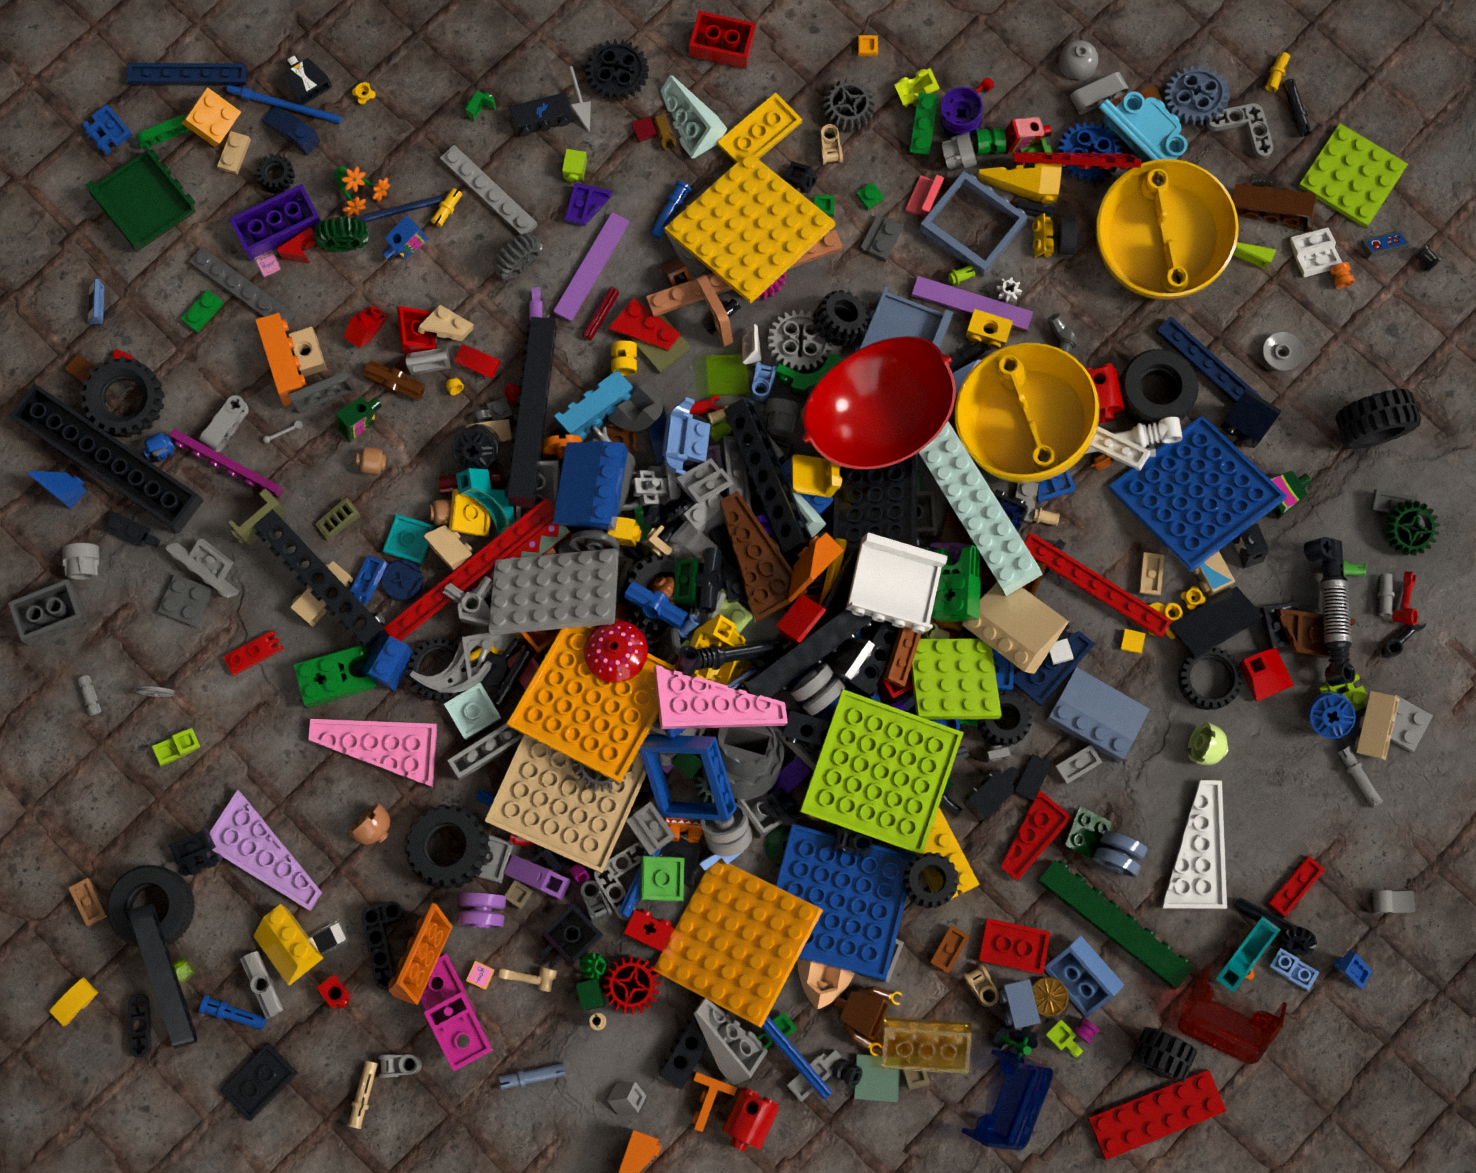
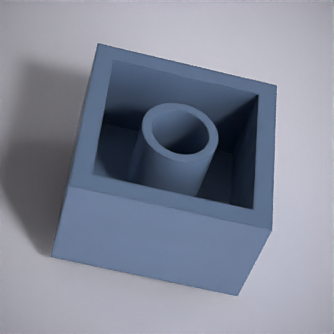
(1018, 1005)

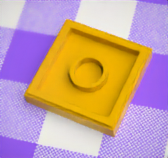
(468, 516)

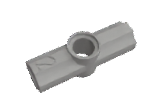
(268, 997)

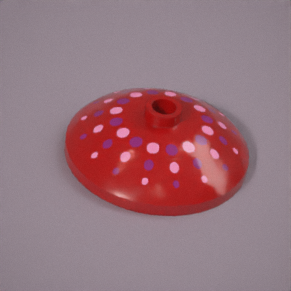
(616, 664)

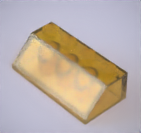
(926, 1045)

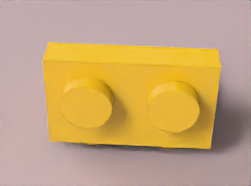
(815, 476)

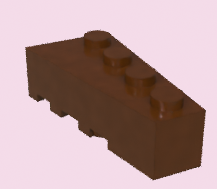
(1275, 205)

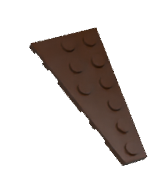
(760, 563)

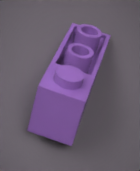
(537, 877)

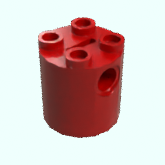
(1108, 392)
(750, 1127)

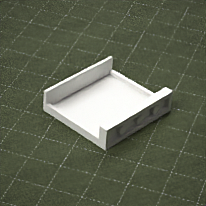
(895, 583)

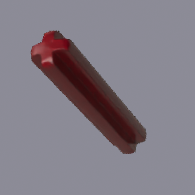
(600, 313)

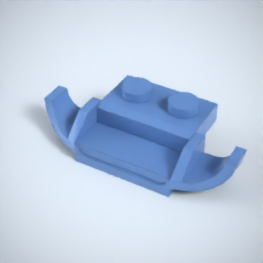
(684, 437)

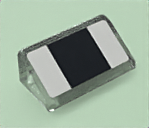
(330, 937)

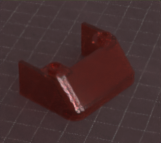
(1226, 1028)

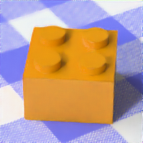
(211, 117)

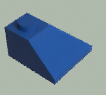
(61, 485)

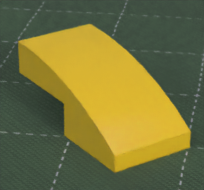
(73, 1001)

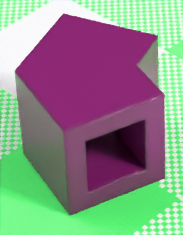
(579, 873)

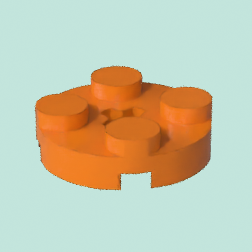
(556, 446)

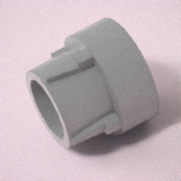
(959, 152)
(80, 560)

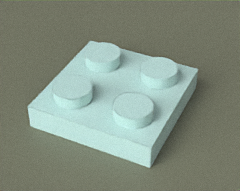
(472, 711)

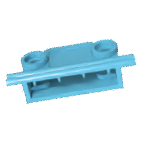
(1145, 127)

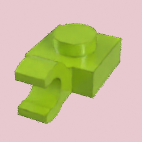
(1063, 1037)

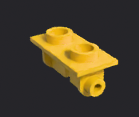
(1042, 227)

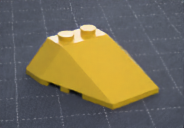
(724, 634)

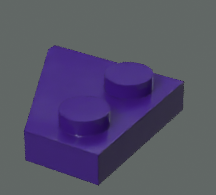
(585, 203)

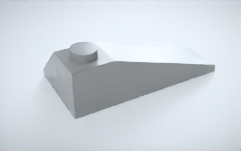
(733, 1048)

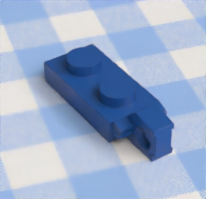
(368, 579)

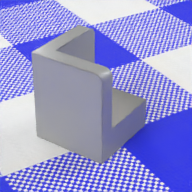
(626, 1098)

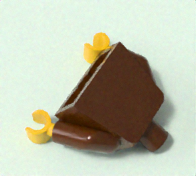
(865, 1013)

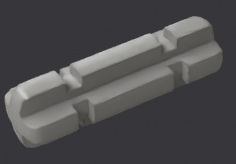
(89, 695)

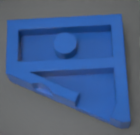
(1055, 487)

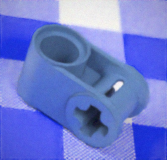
(763, 378)

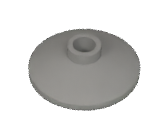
(1289, 345)

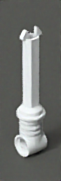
(1168, 431)

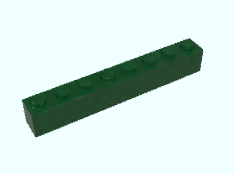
(1114, 924)

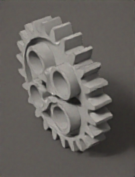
(780, 340)

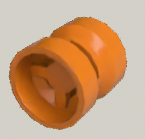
(1342, 275)

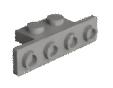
(207, 563)

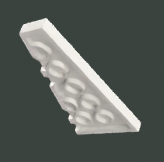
(1199, 868)

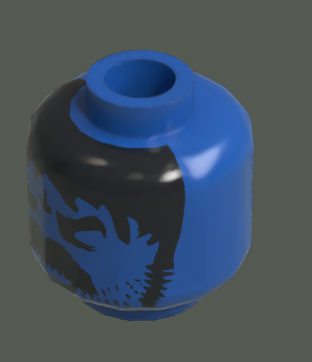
(158, 447)

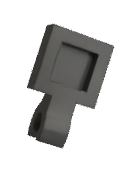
(496, 411)

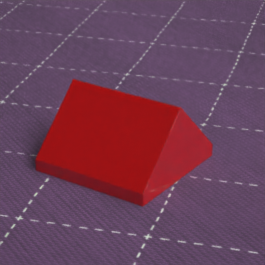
(411, 339)
(800, 619)

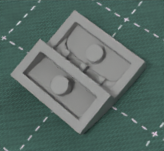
(704, 481)

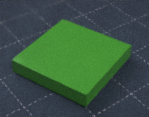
(662, 878)

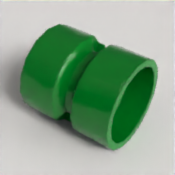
(990, 141)

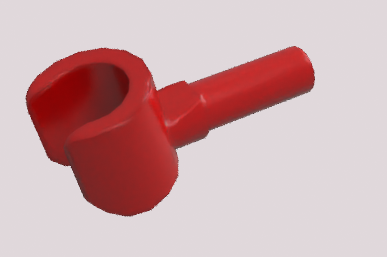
(986, 84)

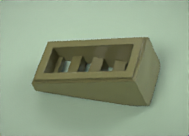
(341, 524)

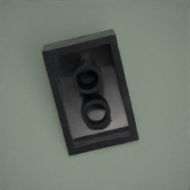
(1250, 418)

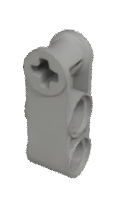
(224, 424)

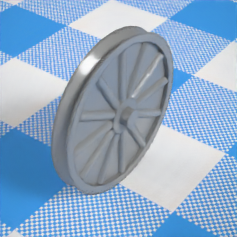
(155, 691)

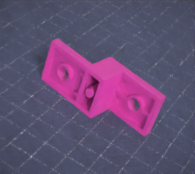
(453, 1015)

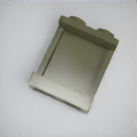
(247, 531)

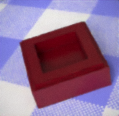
(644, 129)

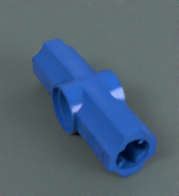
(655, 605)

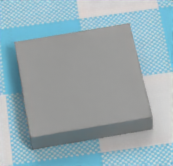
(497, 859)

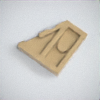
(446, 324)

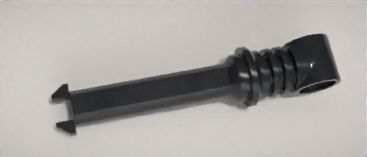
(714, 656)

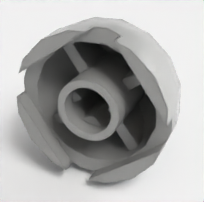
(1078, 60)

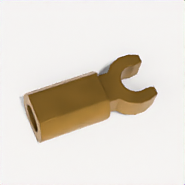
(664, 131)

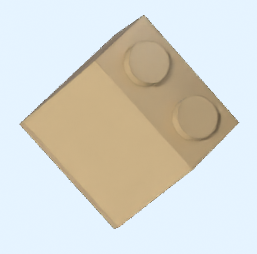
(449, 547)

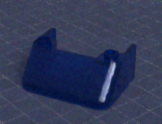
(1016, 1105)

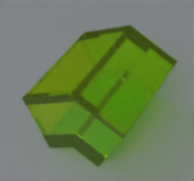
(184, 970)

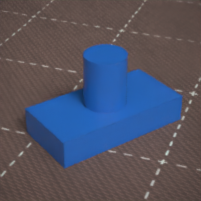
(1354, 969)

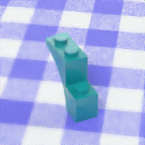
(477, 485)
(1248, 954)

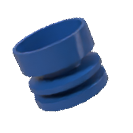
(1326, 703)

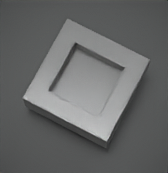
(997, 753)

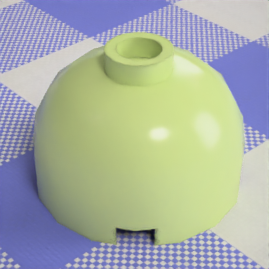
(1207, 744)

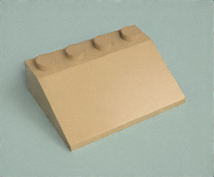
(1017, 626)

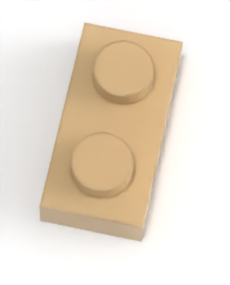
(234, 153)
(1151, 574)

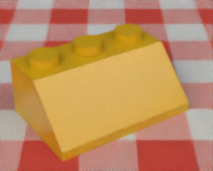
(286, 944)

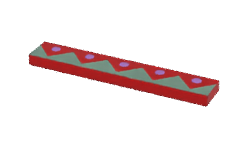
(537, 545)

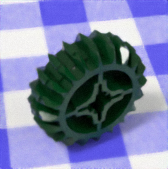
(341, 234)
(1413, 520)

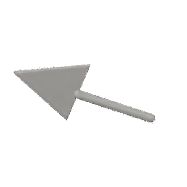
(582, 108)

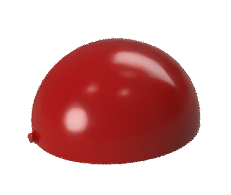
(881, 403)

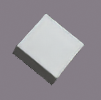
(1061, 652)

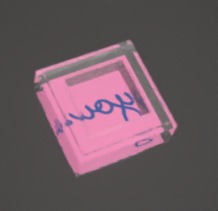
(267, 263)

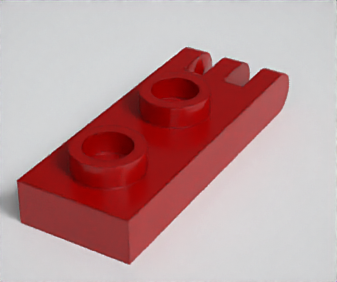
(252, 653)

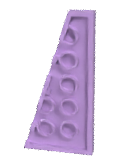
(254, 847)

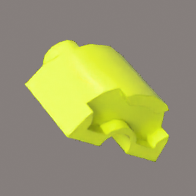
(909, 89)

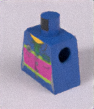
(404, 239)

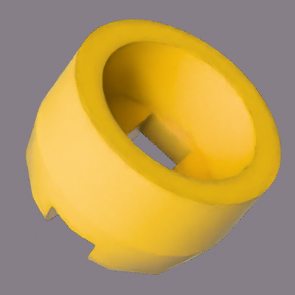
(454, 386)

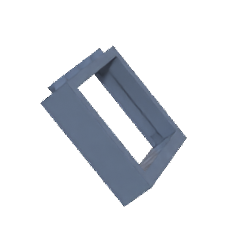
(956, 248)

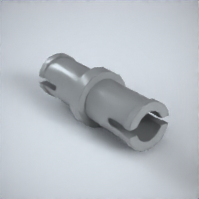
(1386, 595)

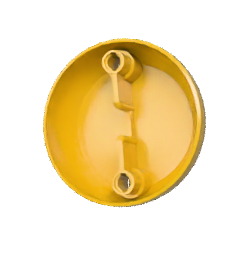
(1166, 230)
(1027, 412)

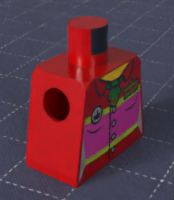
(1025, 133)

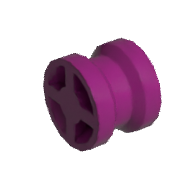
(1085, 1030)

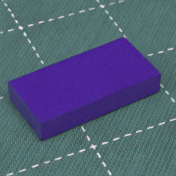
(792, 775)

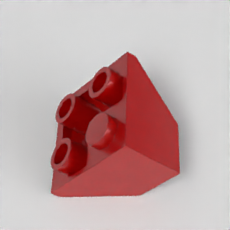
(1265, 674)

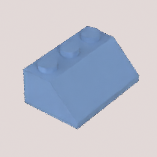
(1085, 975)

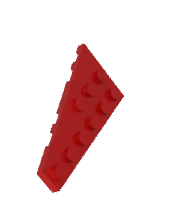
(1083, 160)

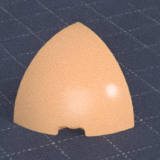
(822, 982)

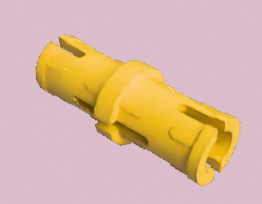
(1277, 72)
(446, 207)

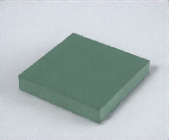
(876, 1082)

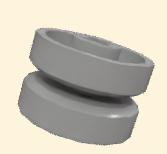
(817, 689)
(729, 836)

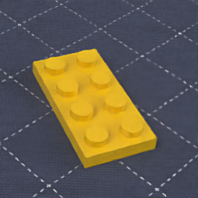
(760, 129)

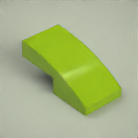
(176, 747)

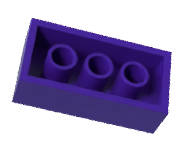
(275, 221)

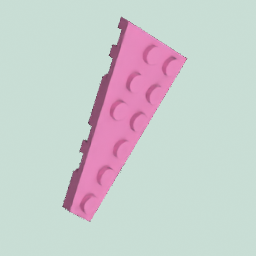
(708, 704)
(393, 746)

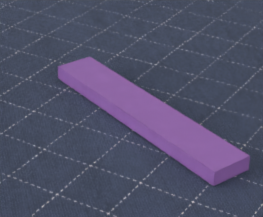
(591, 267)
(968, 301)

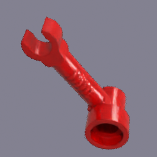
(1405, 614)

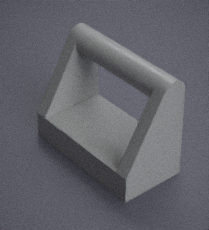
(428, 361)

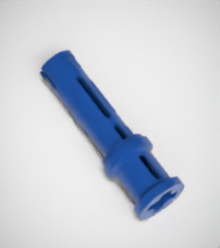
(674, 202)
(222, 1009)

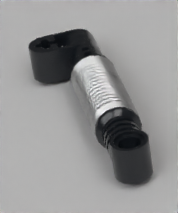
(1333, 586)

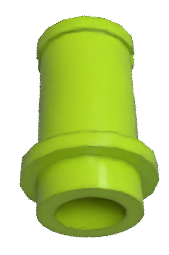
(957, 276)

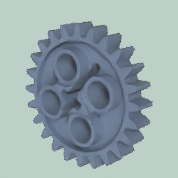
(1197, 95)

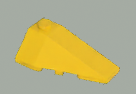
(1036, 183)

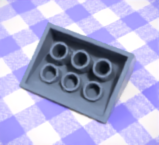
(1098, 715)

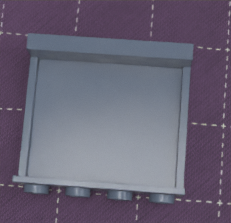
(903, 317)

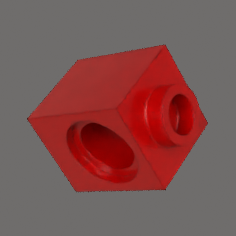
(326, 988)

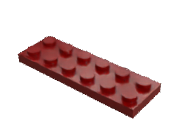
(1156, 1114)

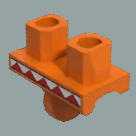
(683, 825)

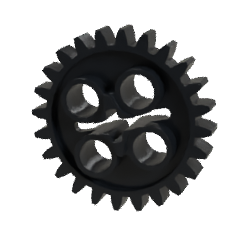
(612, 86)

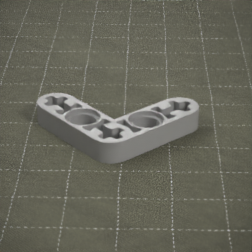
(1247, 120)
(615, 873)

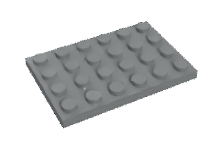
(554, 591)

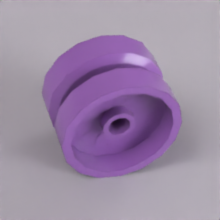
(481, 910)

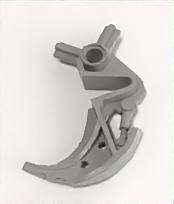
(479, 617)

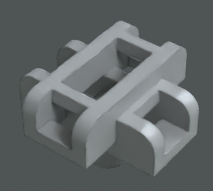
(651, 487)

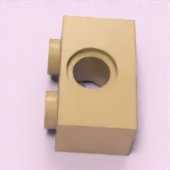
(314, 360)

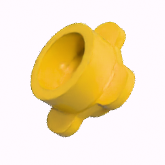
(363, 87)
(1199, 598)

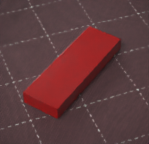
(1296, 886)

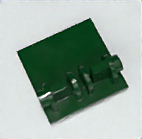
(1086, 832)

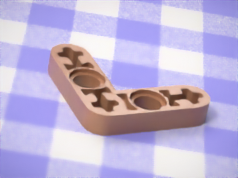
(721, 318)

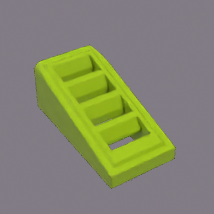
(1254, 254)

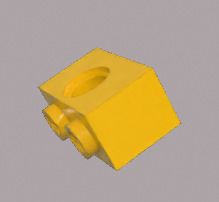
(982, 320)

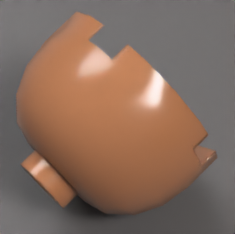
(371, 826)

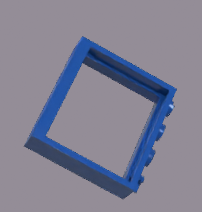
(715, 771)

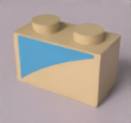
(1214, 575)

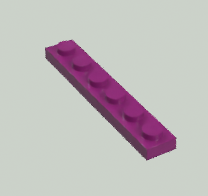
(216, 459)

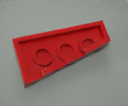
(1036, 833)

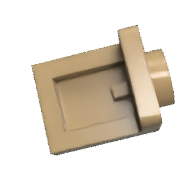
(656, 544)

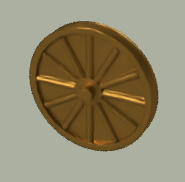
(1050, 996)

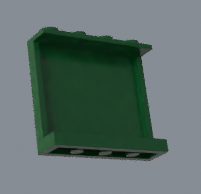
(142, 199)

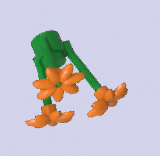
(348, 179)

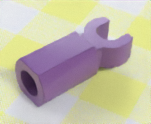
(536, 304)

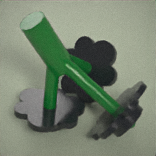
(1021, 1045)

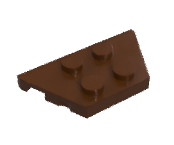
(1305, 631)

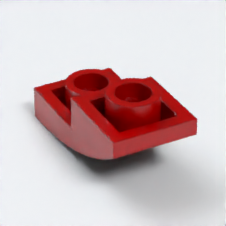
(477, 361)

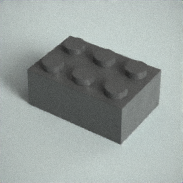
(48, 612)

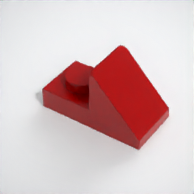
(294, 248)

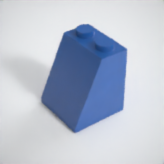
(387, 662)

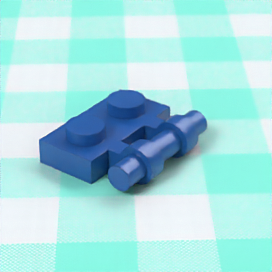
(111, 125)

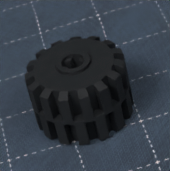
(1164, 1054)

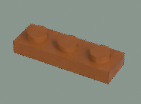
(902, 656)

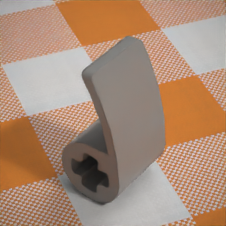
(1393, 901)

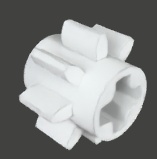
(1009, 285)

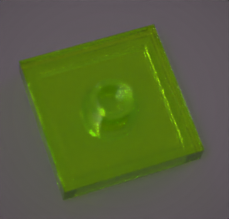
(726, 375)

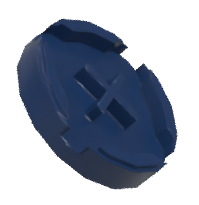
(402, 580)

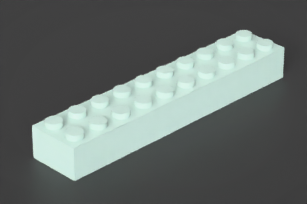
(979, 511)

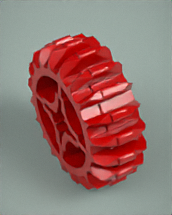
(636, 967)

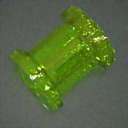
(720, 430)

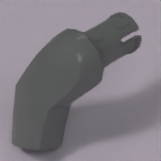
(1062, 332)

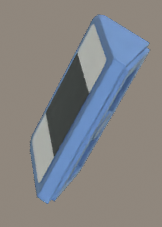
(96, 302)

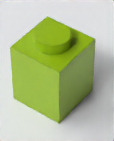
(574, 165)

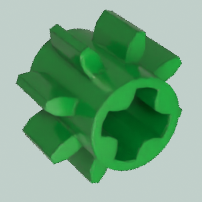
(592, 966)

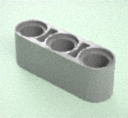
(1096, 93)

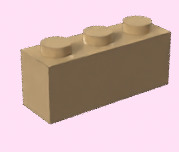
(308, 606)
(1377, 725)

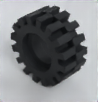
(273, 162)

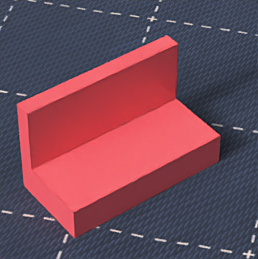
(924, 195)

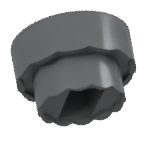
(750, 758)

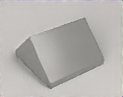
(757, 817)

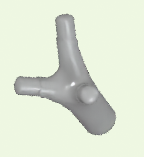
(602, 435)

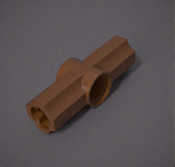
(394, 380)

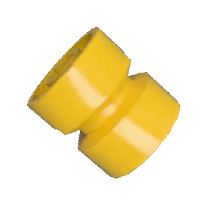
(624, 355)

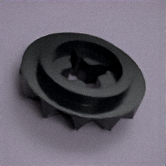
(1299, 934)

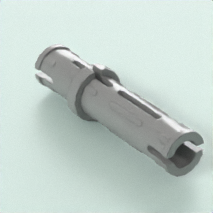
(1359, 775)

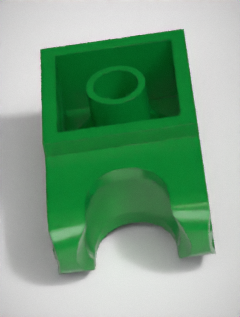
(958, 587)
(338, 674)

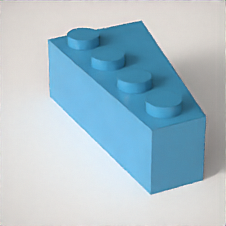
(594, 406)

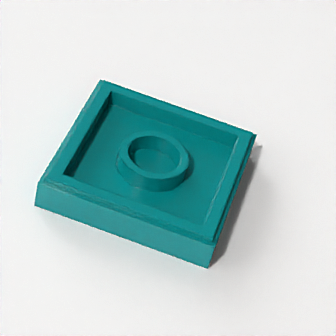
(407, 539)

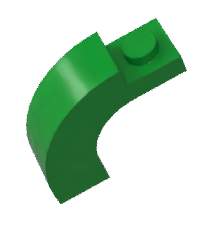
(800, 381)

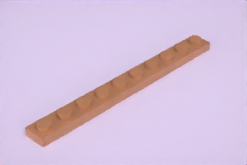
(689, 293)

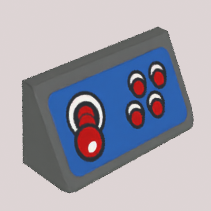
(1385, 244)

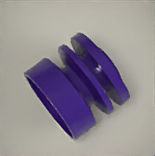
(961, 102)

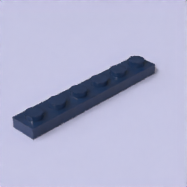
(186, 74)
(1203, 359)

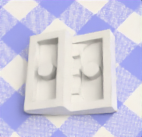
(1315, 252)

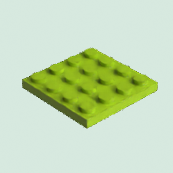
(1353, 175)
(955, 680)

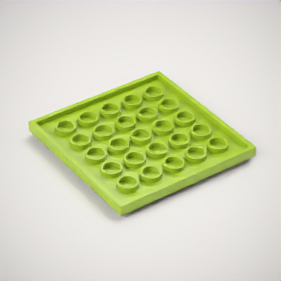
(881, 772)

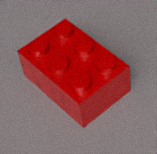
(722, 39)

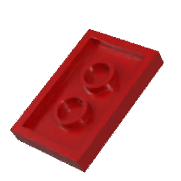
(1014, 946)

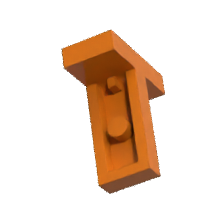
(708, 1098)

